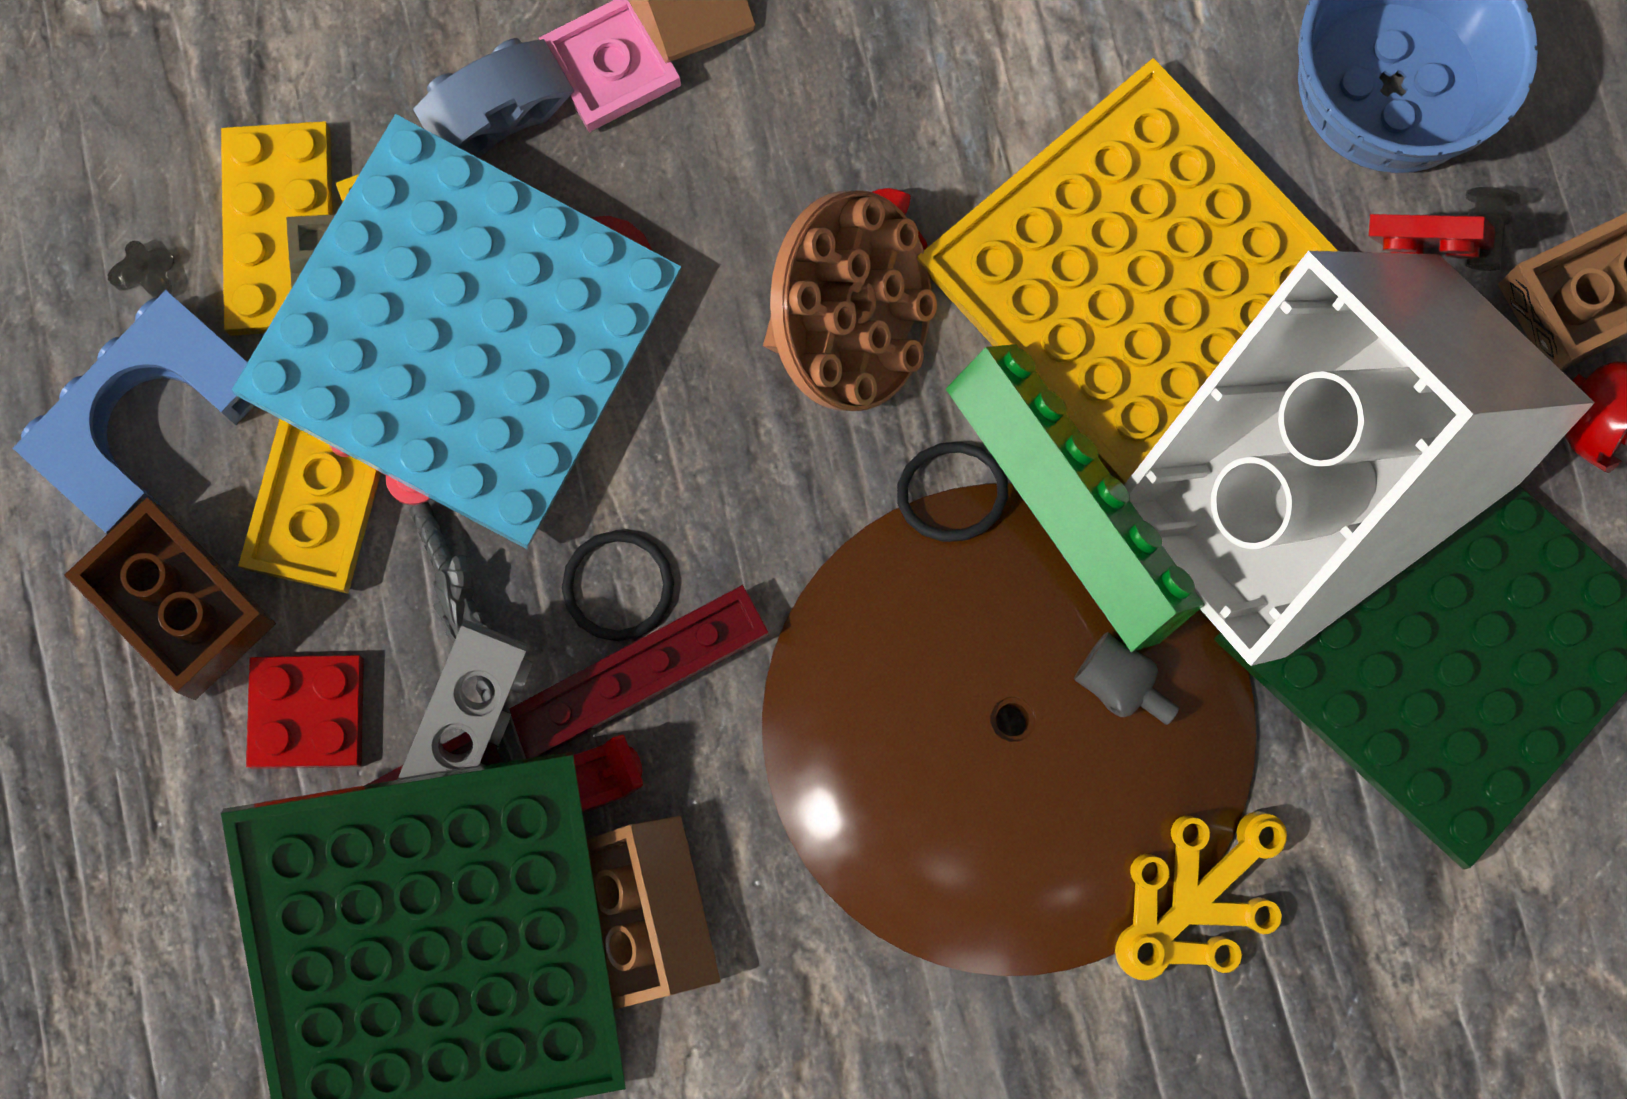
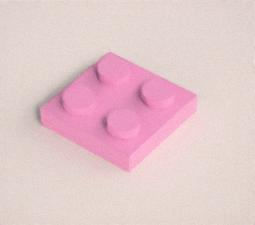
(610, 63)

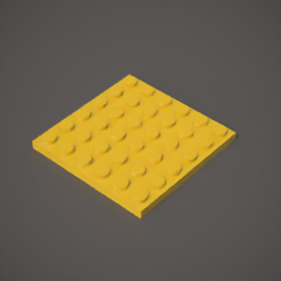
(1126, 261)

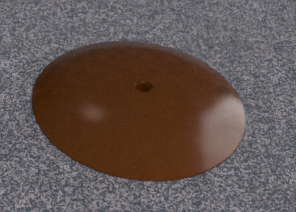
(935, 819)

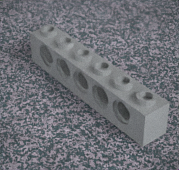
(474, 653)

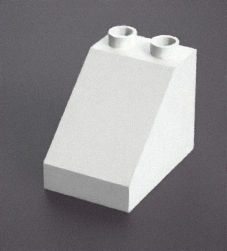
(1346, 442)

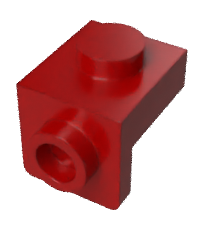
(607, 773)

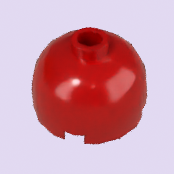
(1605, 423)

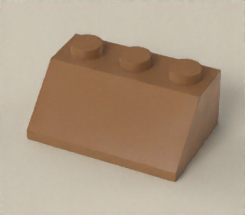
(650, 912)

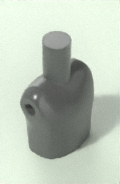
(1124, 680)

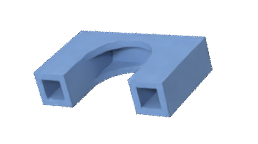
(71, 438)

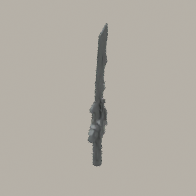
(456, 604)

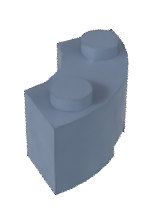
(495, 96)

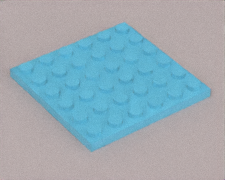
(458, 331)

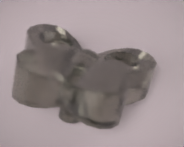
(143, 269)

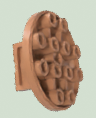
(848, 299)

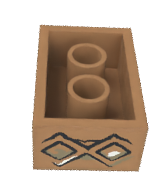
(1574, 294)

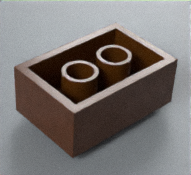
(170, 599)

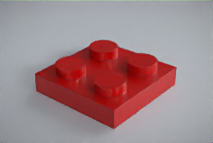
(1453, 235)
(305, 712)

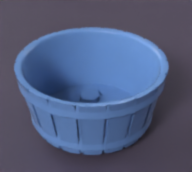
(1460, 64)

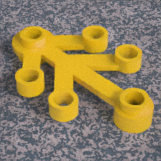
(1195, 899)

